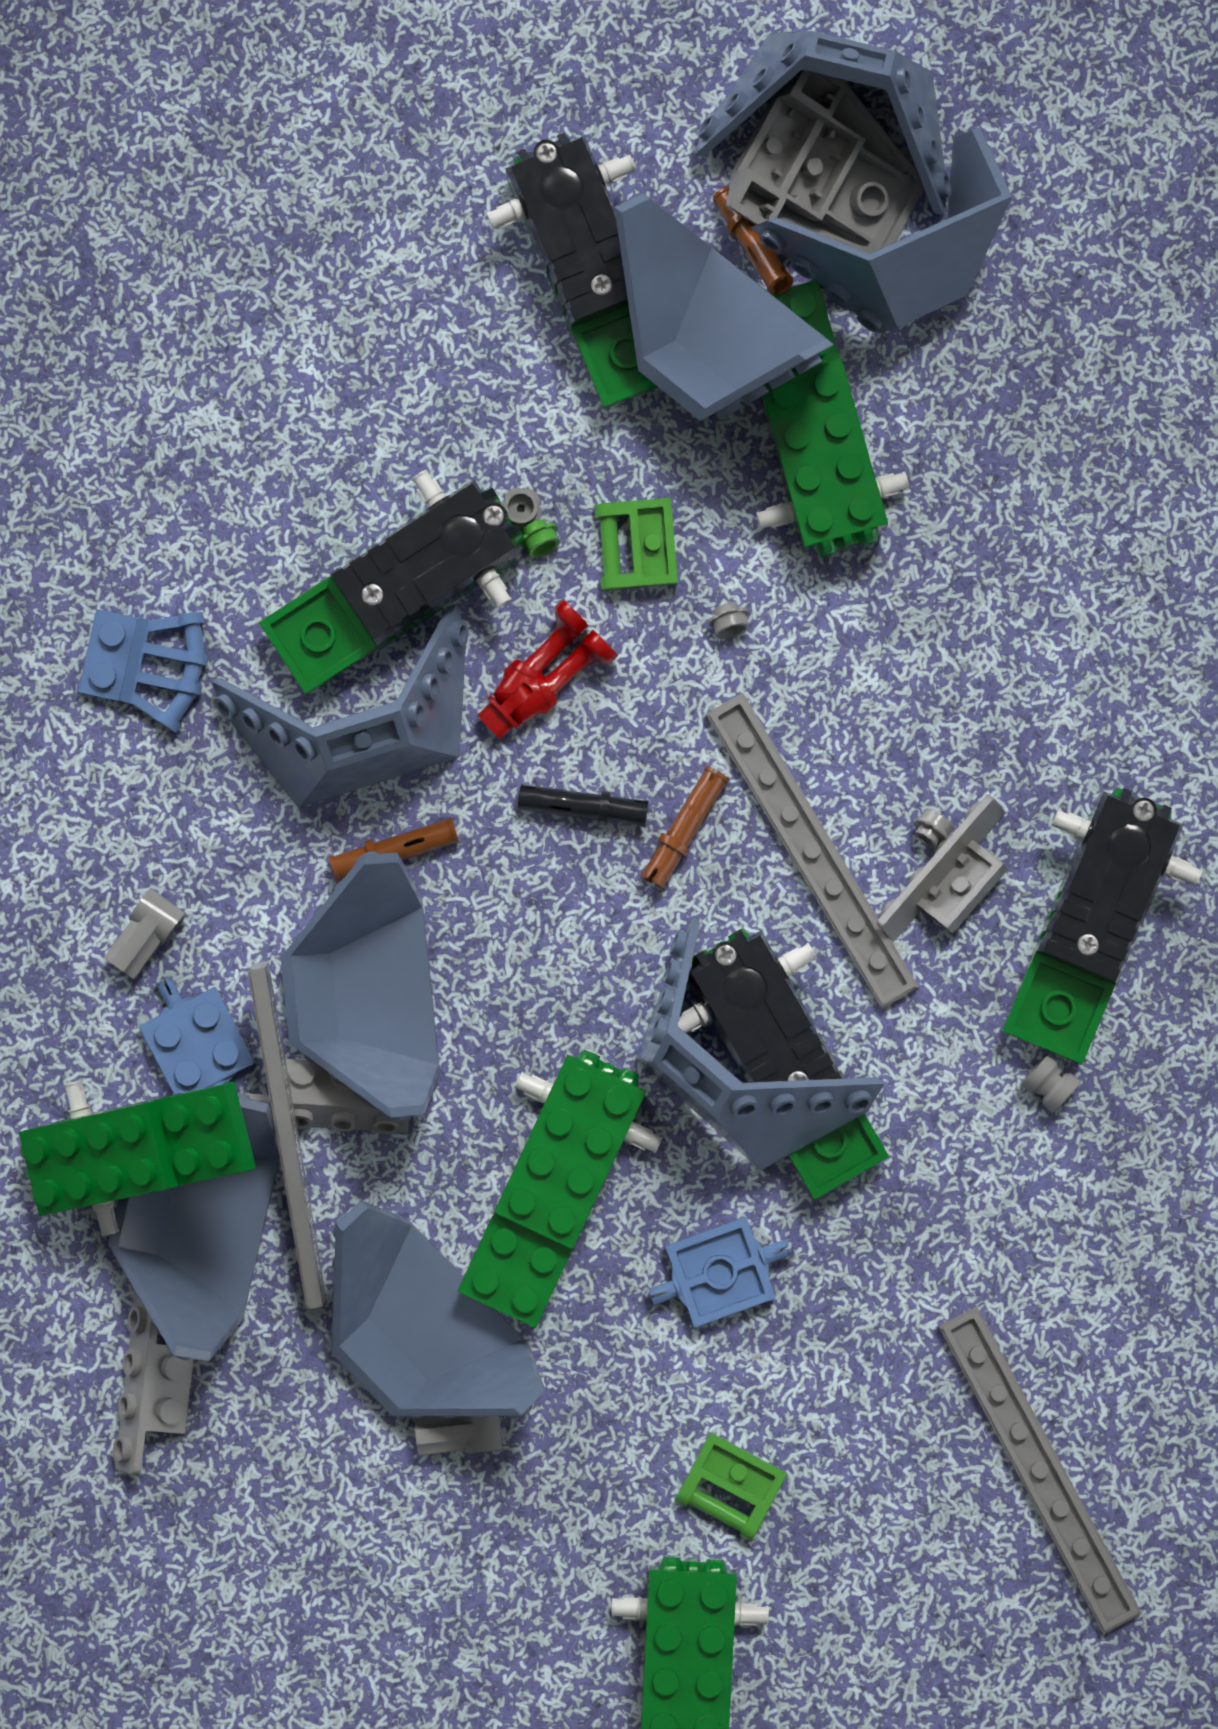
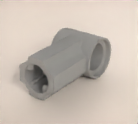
(149, 926)
(458, 1433)

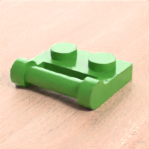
(650, 539)
(738, 1474)

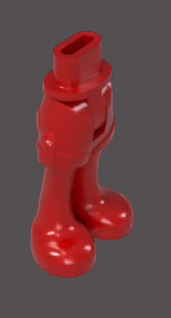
(526, 691)

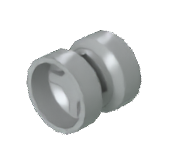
(1050, 1082)

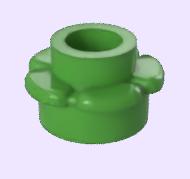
(540, 538)

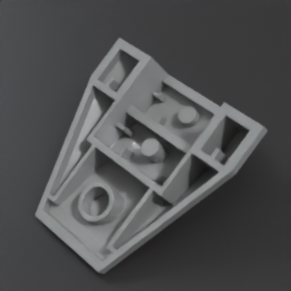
(825, 167)

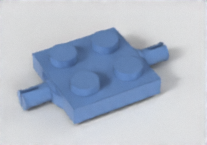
(195, 1040)
(720, 1272)

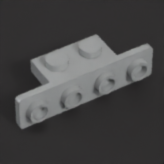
(953, 878)
(330, 1103)
(153, 1391)

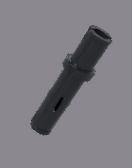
(583, 805)

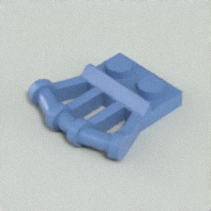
(118, 654)

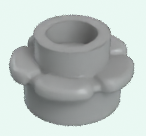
(522, 497)
(729, 620)
(932, 828)

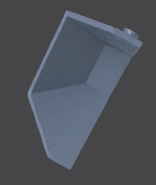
(906, 82)
(918, 270)
(701, 321)
(365, 746)
(365, 989)
(755, 1117)
(199, 1245)
(411, 1331)

